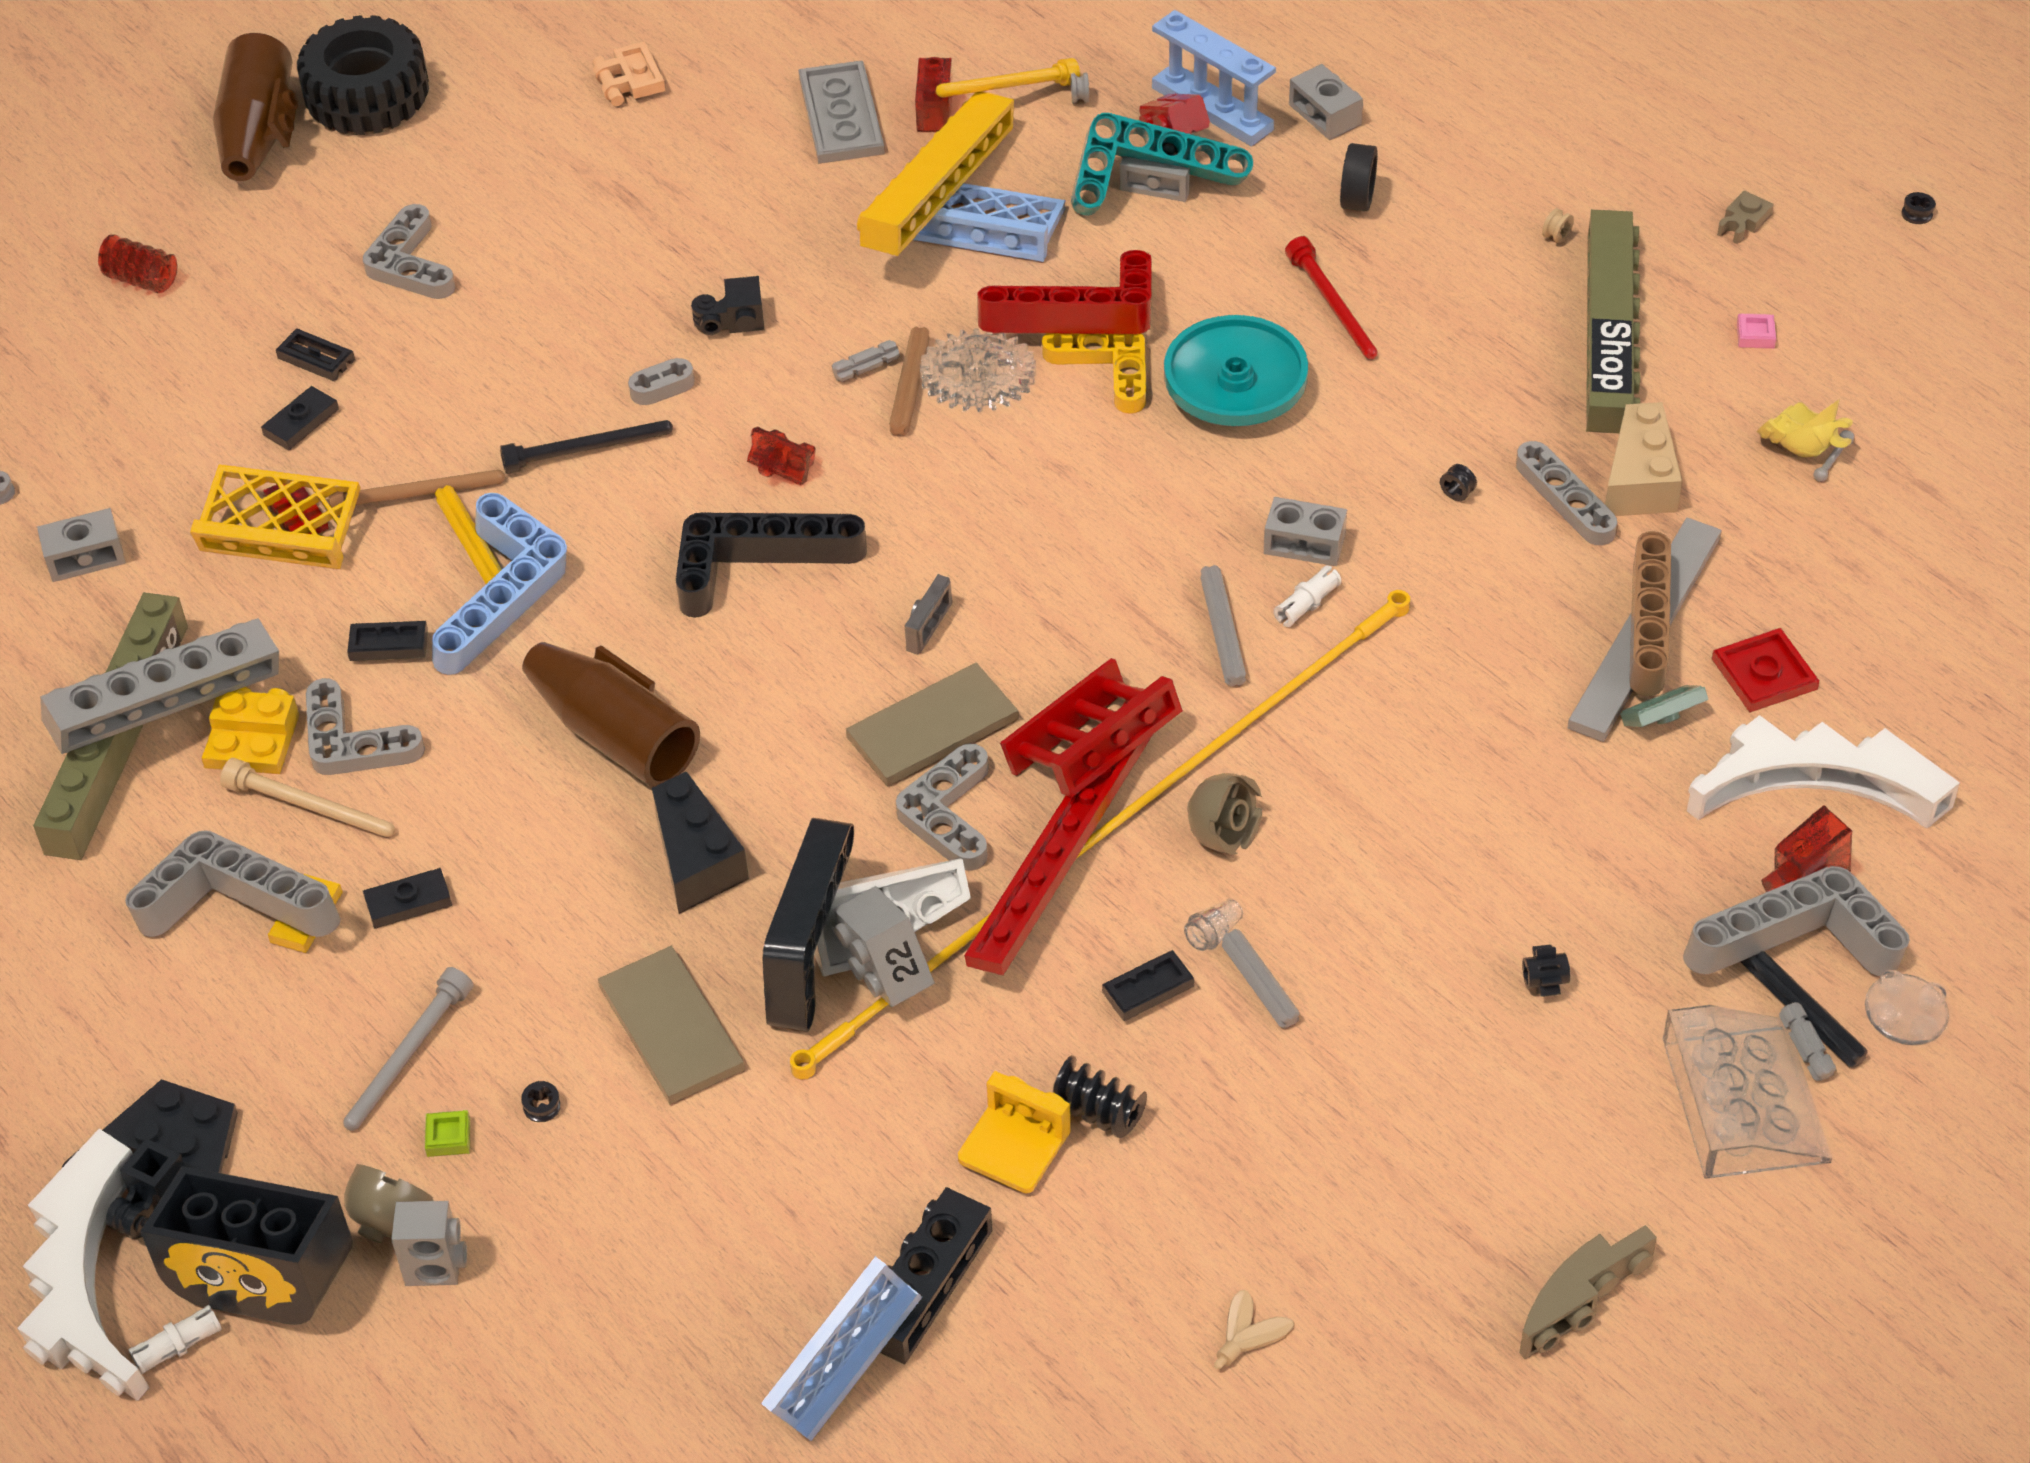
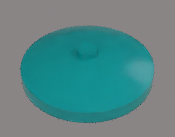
(1235, 370)

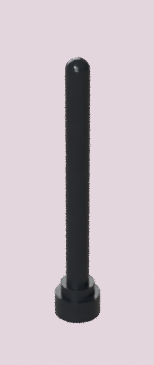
(516, 456)

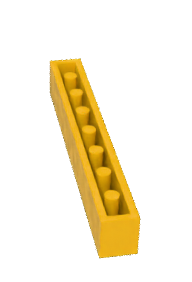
(935, 173)

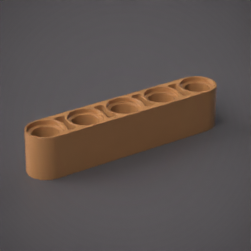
(1650, 613)

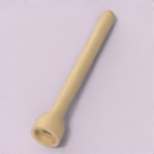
(239, 776)

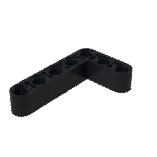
(759, 539)
(800, 922)

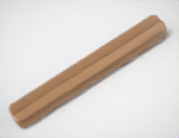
(909, 381)

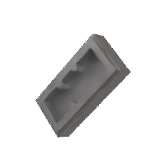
(927, 614)

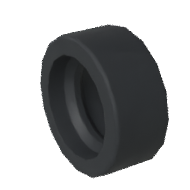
(1358, 177)

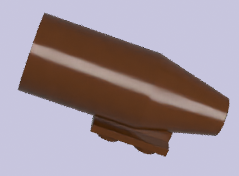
(253, 103)
(614, 710)

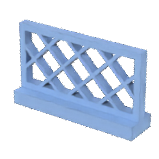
(997, 231)
(842, 1349)

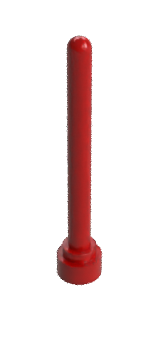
(1302, 254)

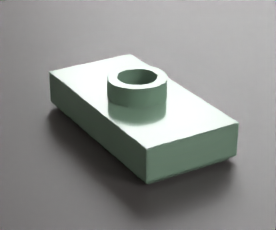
(1664, 707)

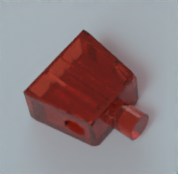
(1811, 847)

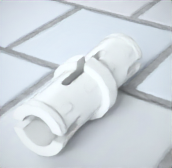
(1307, 596)
(175, 1339)

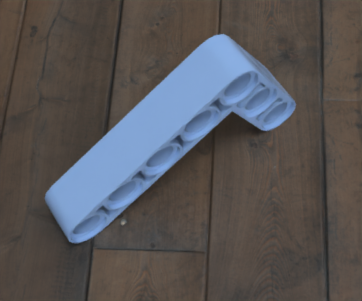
(502, 526)

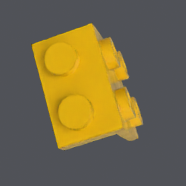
(1016, 1133)

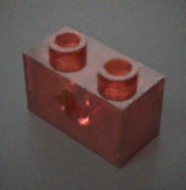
(932, 110)

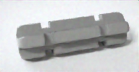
(865, 360)
(1807, 1041)

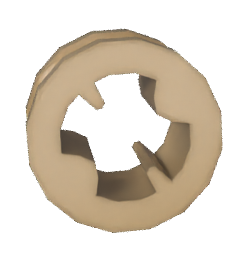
(1558, 225)

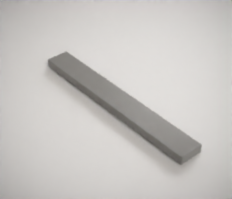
(1610, 685)

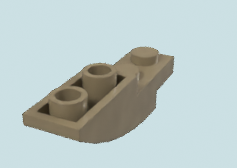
(1573, 1290)

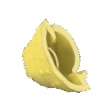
(1805, 431)

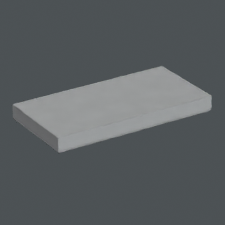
(841, 112)

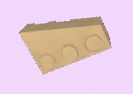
(1645, 464)

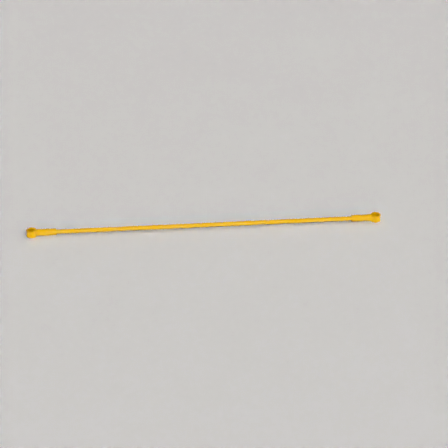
(1361, 631)

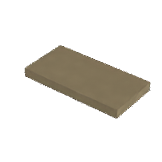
(931, 724)
(671, 1025)

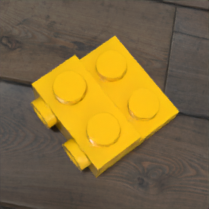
(251, 729)

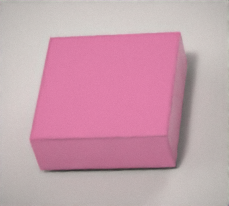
(1756, 331)

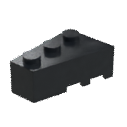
(697, 843)

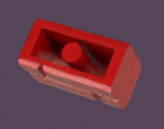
(1176, 112)

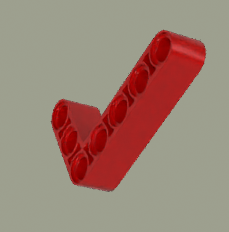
(1073, 307)

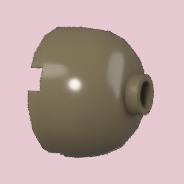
(1225, 812)
(372, 1200)

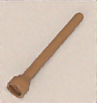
(421, 487)

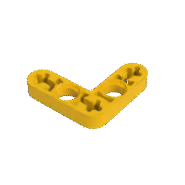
(1119, 356)

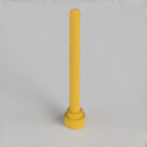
(1059, 73)

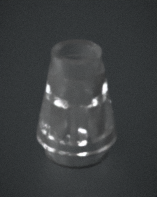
(1209, 926)

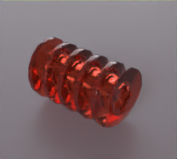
(137, 264)

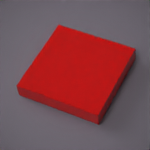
(1765, 670)

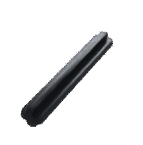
(1789, 992)

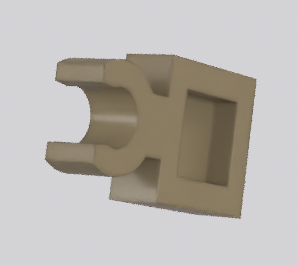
(1745, 213)

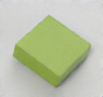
(447, 1133)

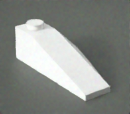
(919, 892)

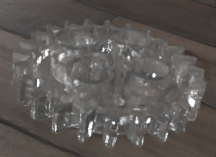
(977, 370)

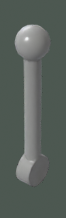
(1821, 474)

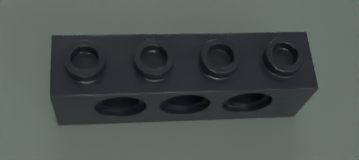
(968, 1227)

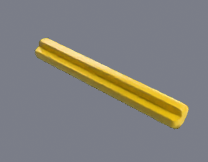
(465, 530)

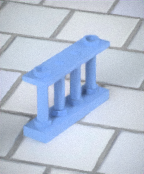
(1223, 109)

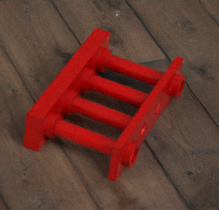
(1107, 742)

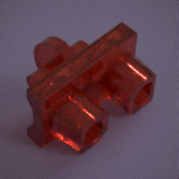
(780, 456)

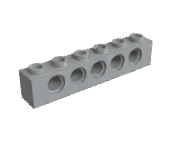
(159, 685)

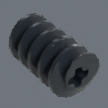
(1097, 1101)

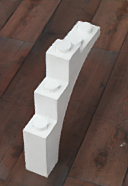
(1822, 759)
(62, 1271)

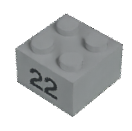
(882, 947)

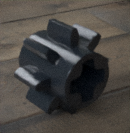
(1546, 970)

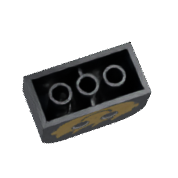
(247, 1244)

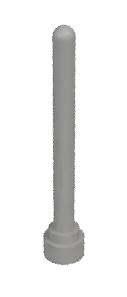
(451, 988)

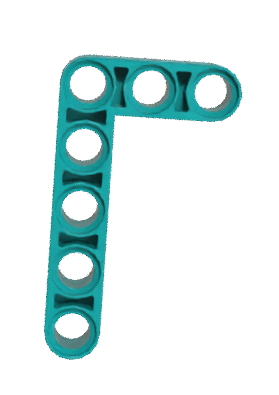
(1154, 137)

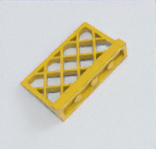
(264, 541)

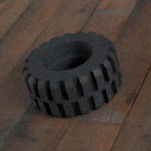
(363, 74)

